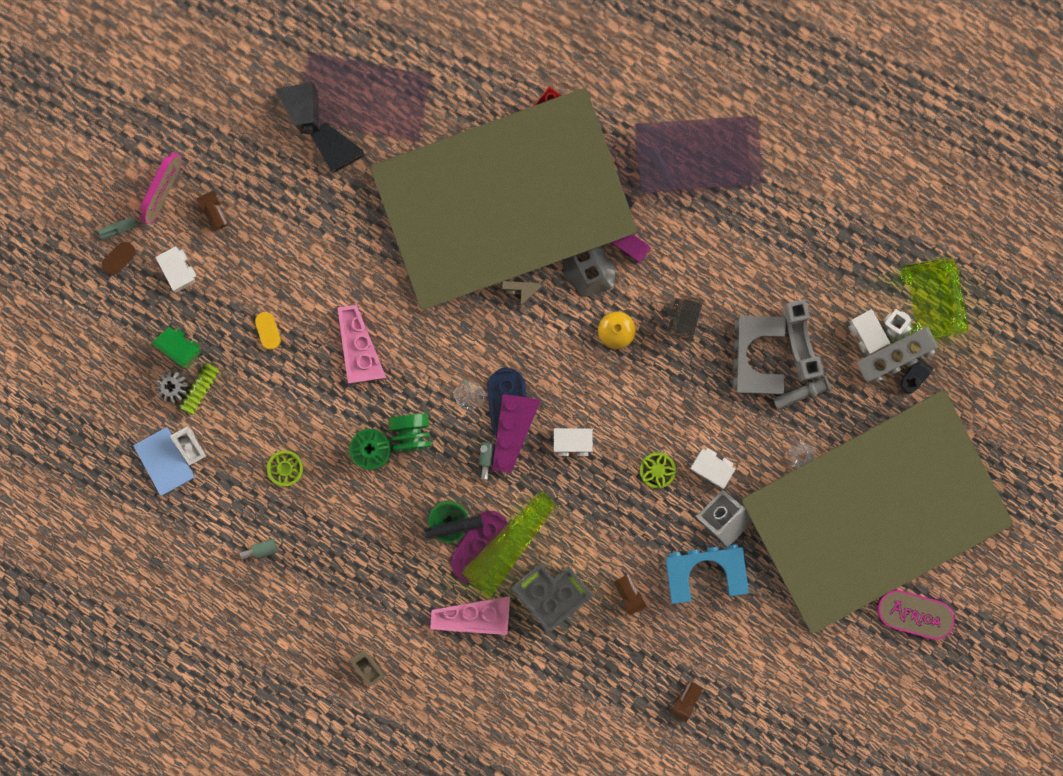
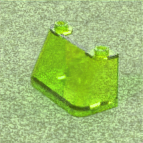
(936, 297)

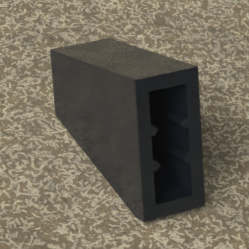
(302, 106)
(336, 148)

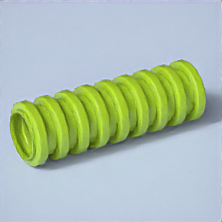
(199, 388)

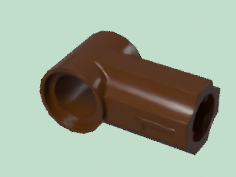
(211, 207)
(631, 598)
(684, 704)

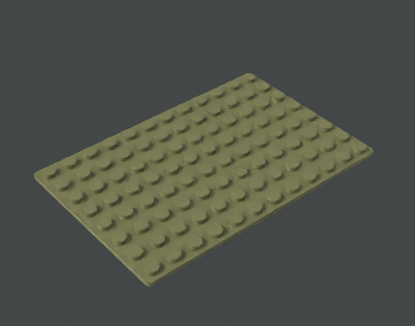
(503, 199)
(877, 511)

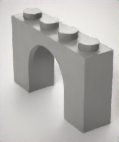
(806, 363)
(747, 379)

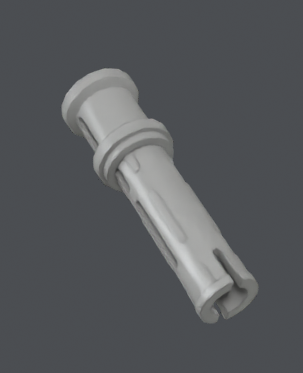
(811, 389)

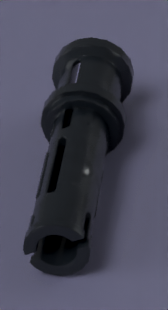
(462, 525)

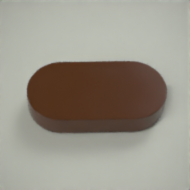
(118, 258)

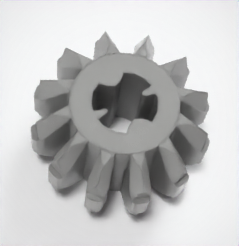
(167, 394)

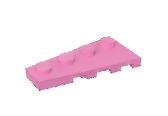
(359, 353)
(476, 617)

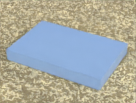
(163, 461)

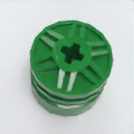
(409, 432)
(378, 457)
(442, 511)

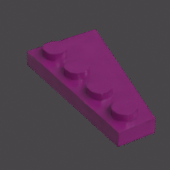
(513, 427)

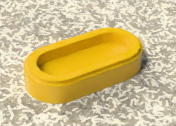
(268, 330)

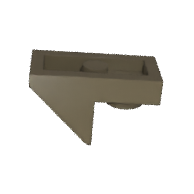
(527, 290)
(367, 668)

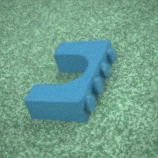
(730, 560)

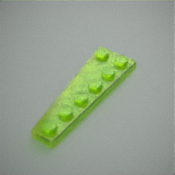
(501, 554)

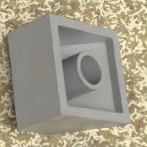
(725, 518)

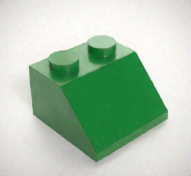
(177, 347)

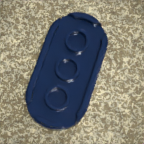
(508, 383)

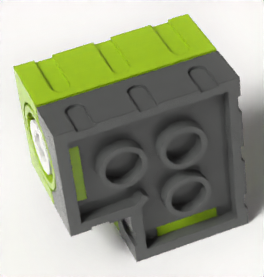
(552, 598)

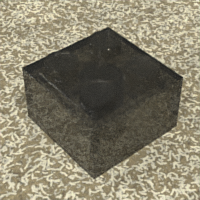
(686, 316)

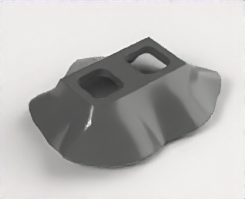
(575, 272)

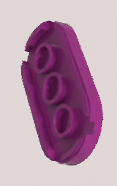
(476, 541)

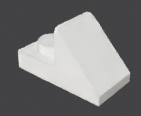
(188, 445)

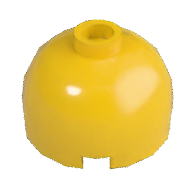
(616, 330)

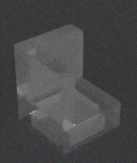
(469, 395)

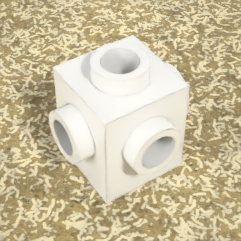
(897, 318)

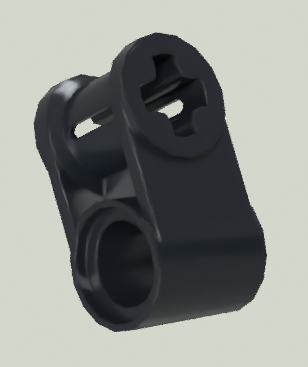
(917, 374)

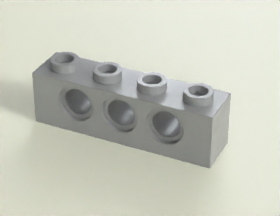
(922, 337)

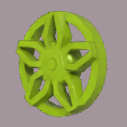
(285, 468)
(657, 470)

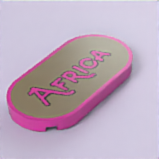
(160, 187)
(916, 614)

